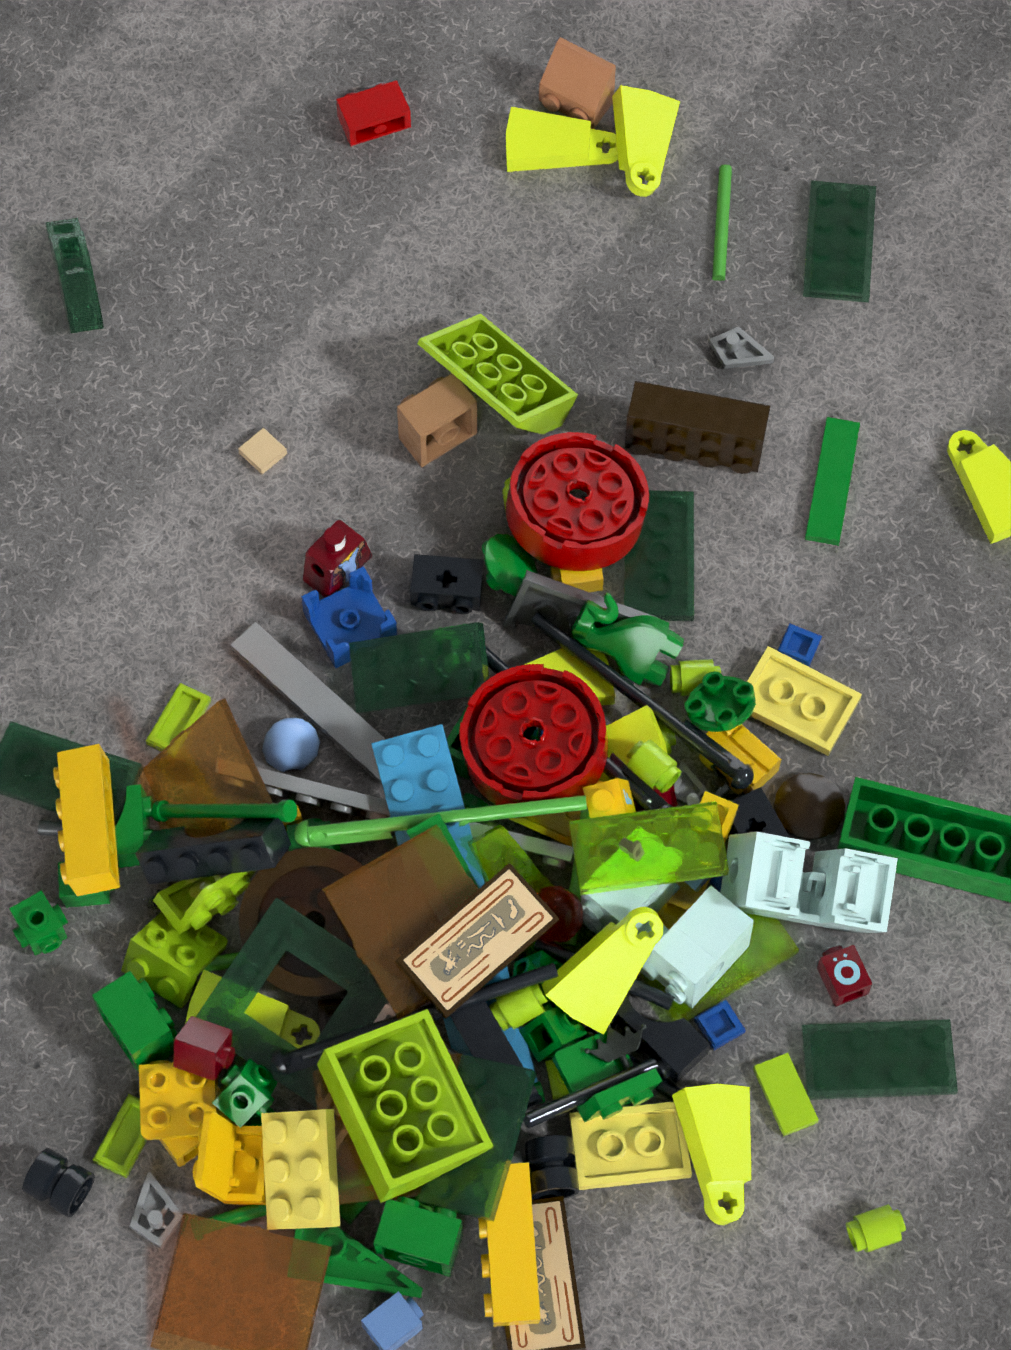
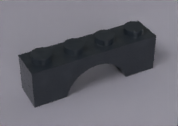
(246, 847)
(672, 1044)

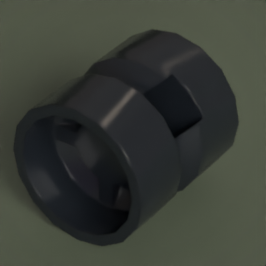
(551, 1167)
(53, 1179)

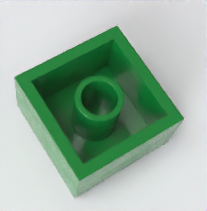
(134, 1020)
(419, 1236)

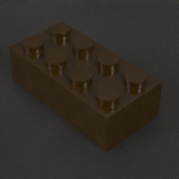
(696, 427)

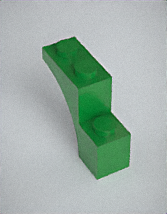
(130, 834)

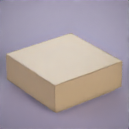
(262, 451)

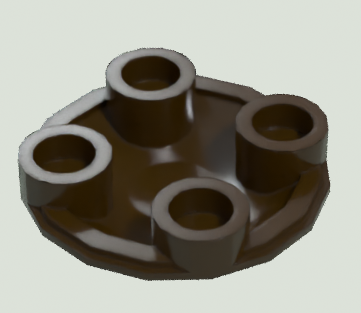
(809, 806)

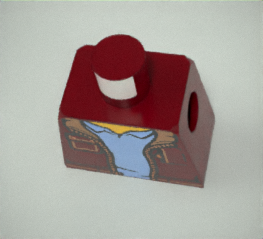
(337, 554)

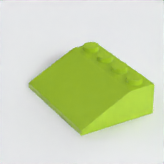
(502, 374)
(403, 1104)

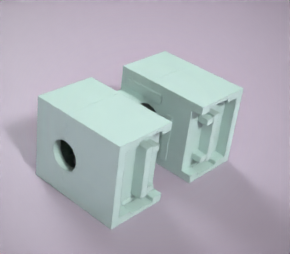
(842, 892)
(693, 950)

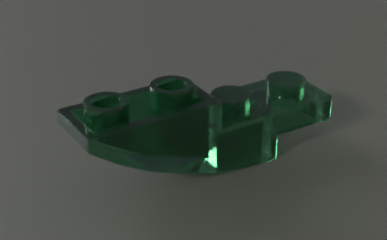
(75, 275)

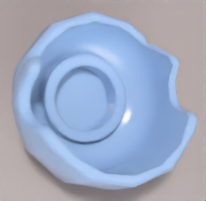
(291, 744)

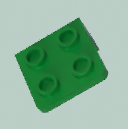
(583, 1069)

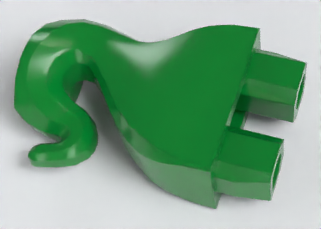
(629, 642)

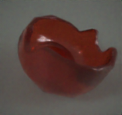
(568, 910)

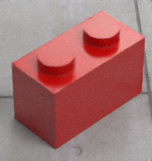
(373, 112)

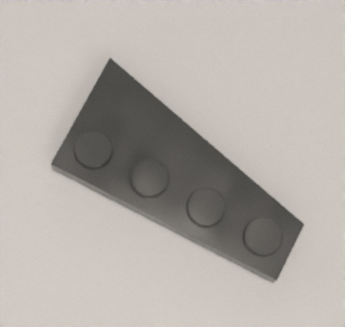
(556, 602)

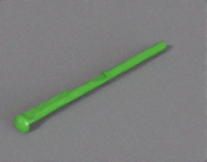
(381, 828)

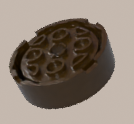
(299, 884)

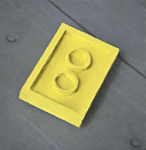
(801, 701)
(630, 1147)
(300, 1169)

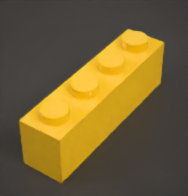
(86, 820)
(511, 1254)

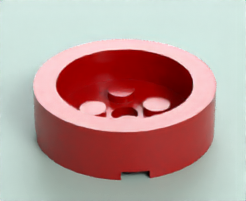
(563, 527)
(525, 770)

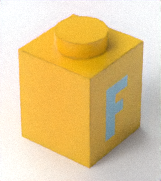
(609, 798)

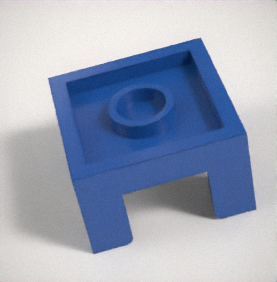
(348, 617)

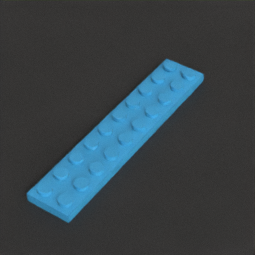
(419, 780)

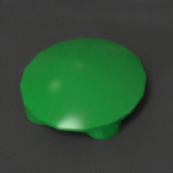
(506, 563)
(720, 702)

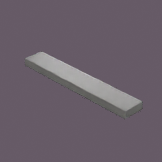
(309, 696)

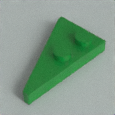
(356, 1265)

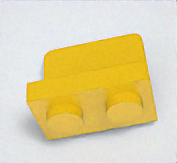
(173, 1101)
(230, 1161)

